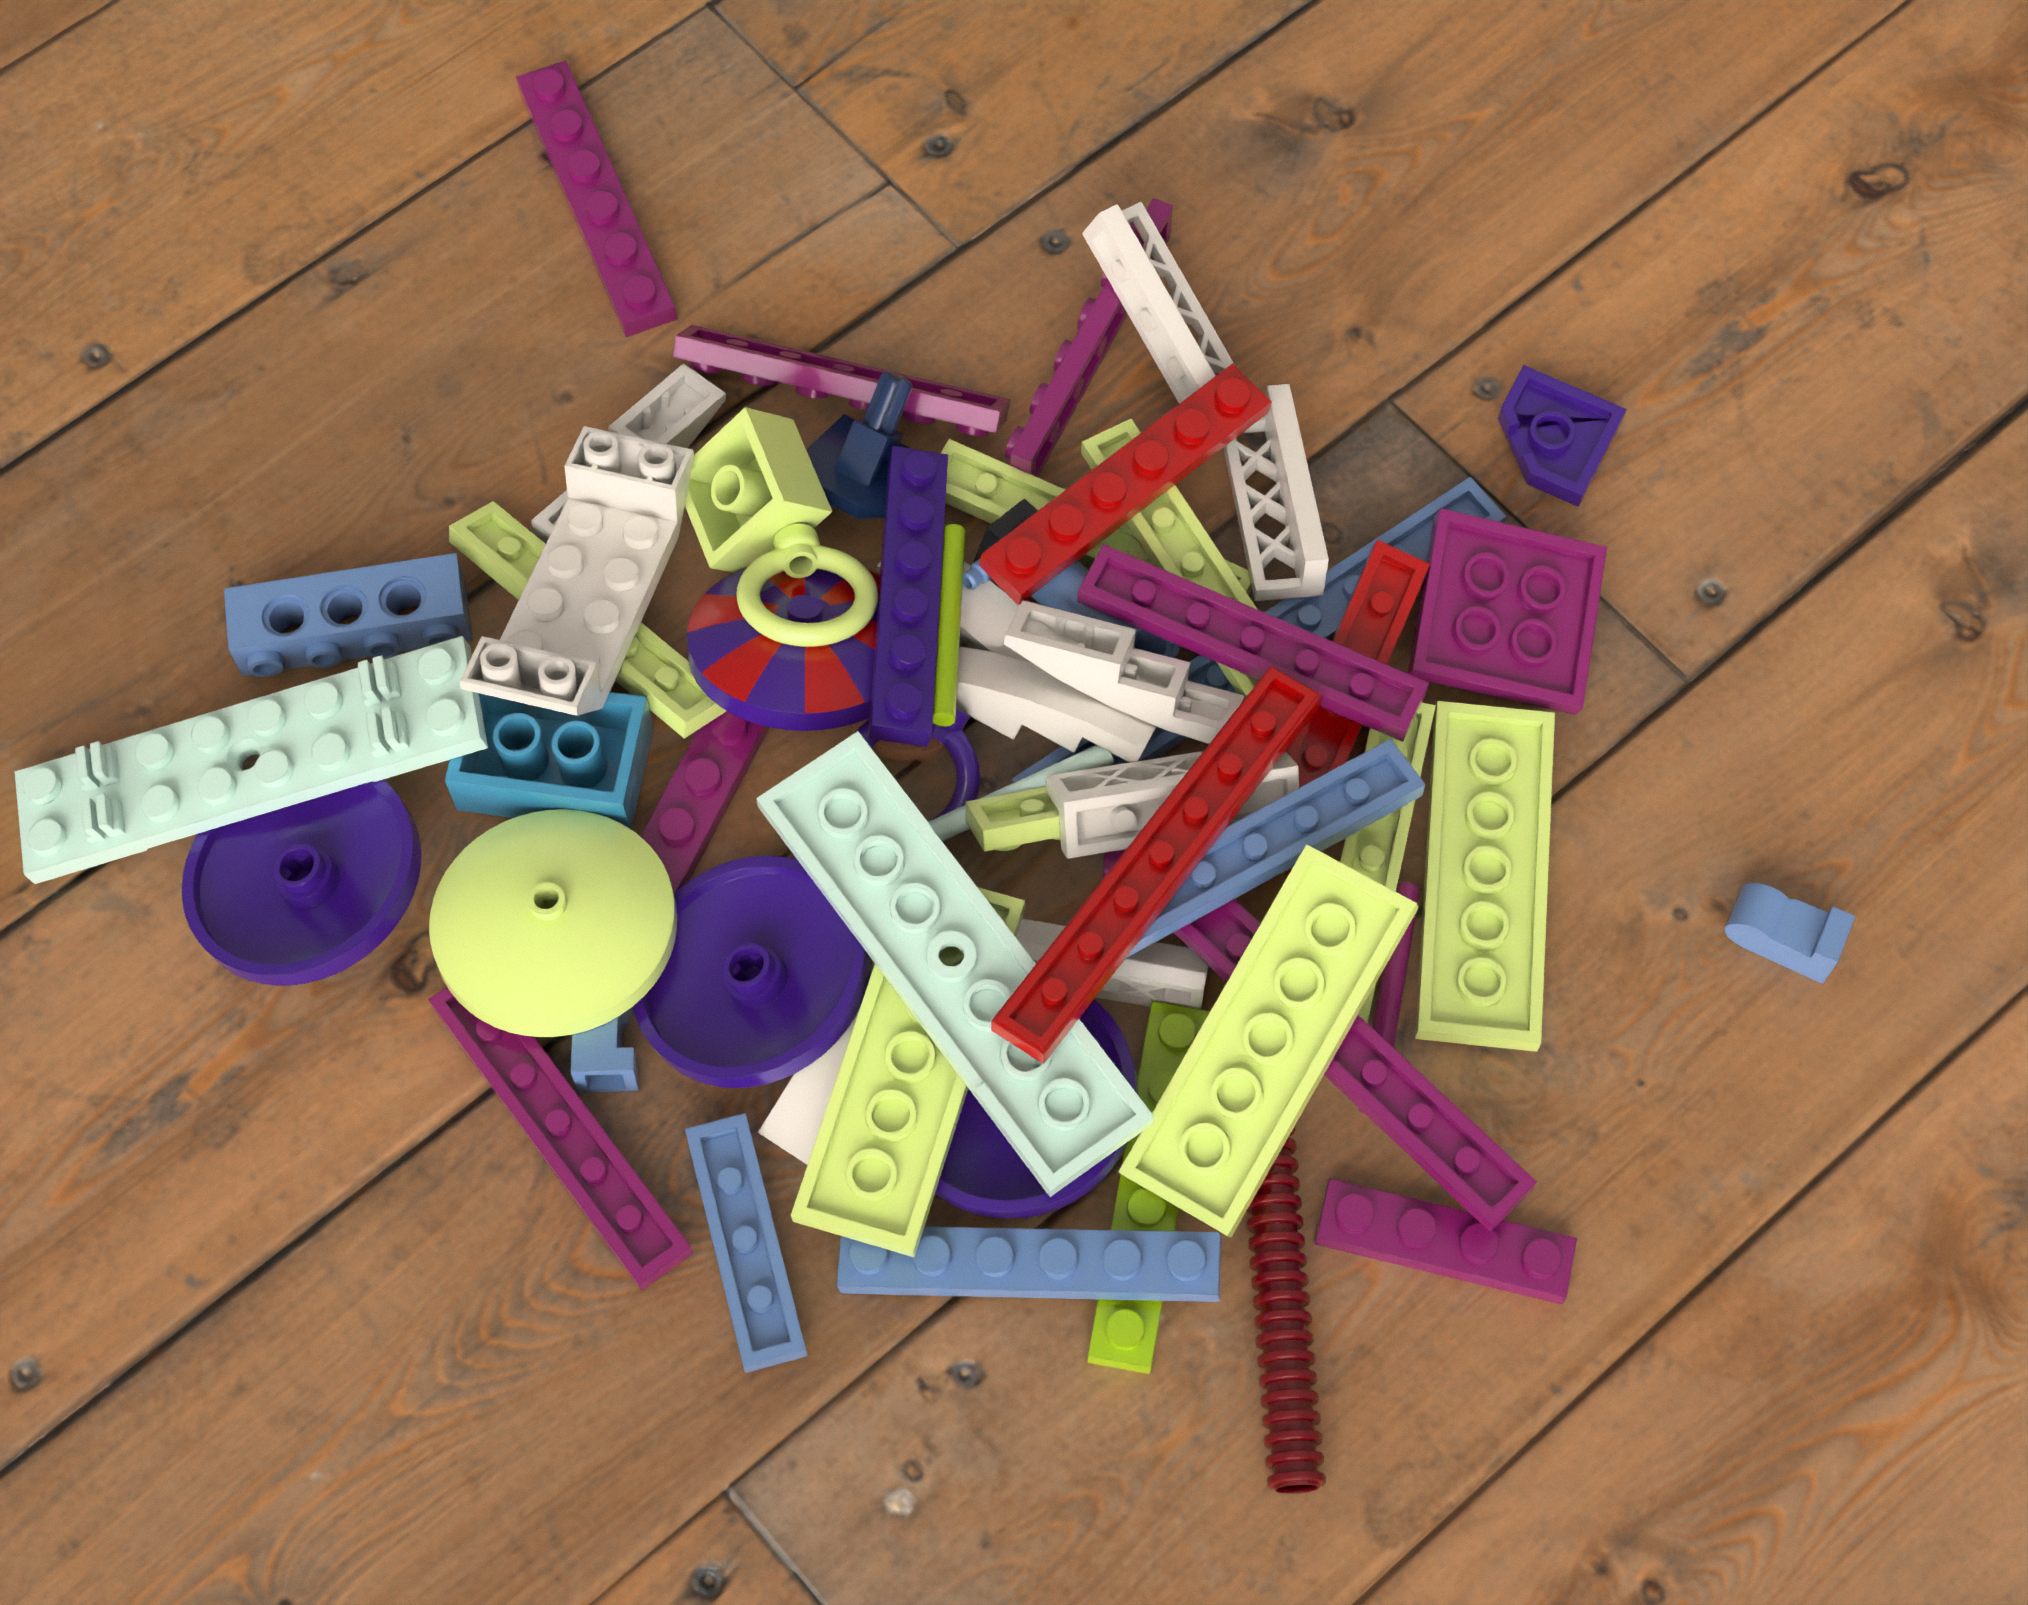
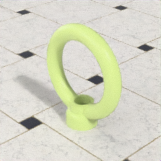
(799, 555)

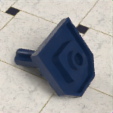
(855, 453)

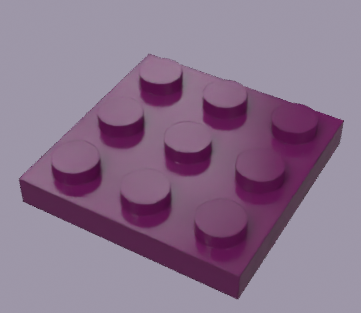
(1508, 611)

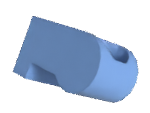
(1788, 930)
(601, 1061)

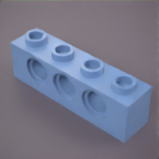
(321, 601)

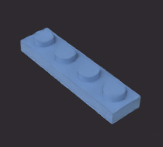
(745, 1243)

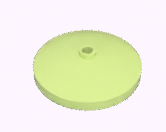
(553, 923)

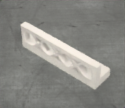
(1149, 303)
(1296, 507)
(1111, 804)
(1153, 974)

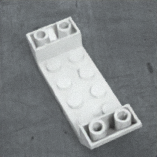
(590, 577)

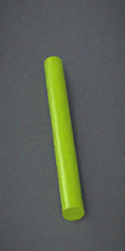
(949, 626)

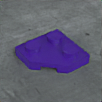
(1557, 433)

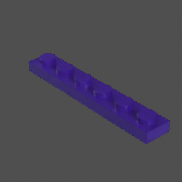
(908, 598)

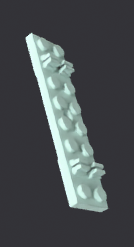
(192, 774)
(905, 906)

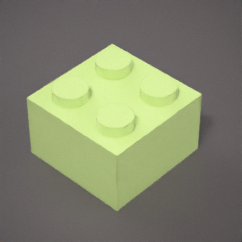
(750, 487)

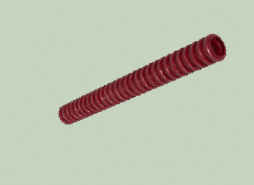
(1284, 1330)

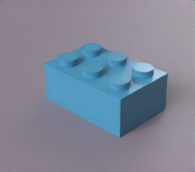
(556, 760)

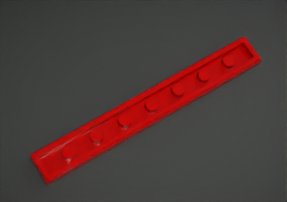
(1155, 865)

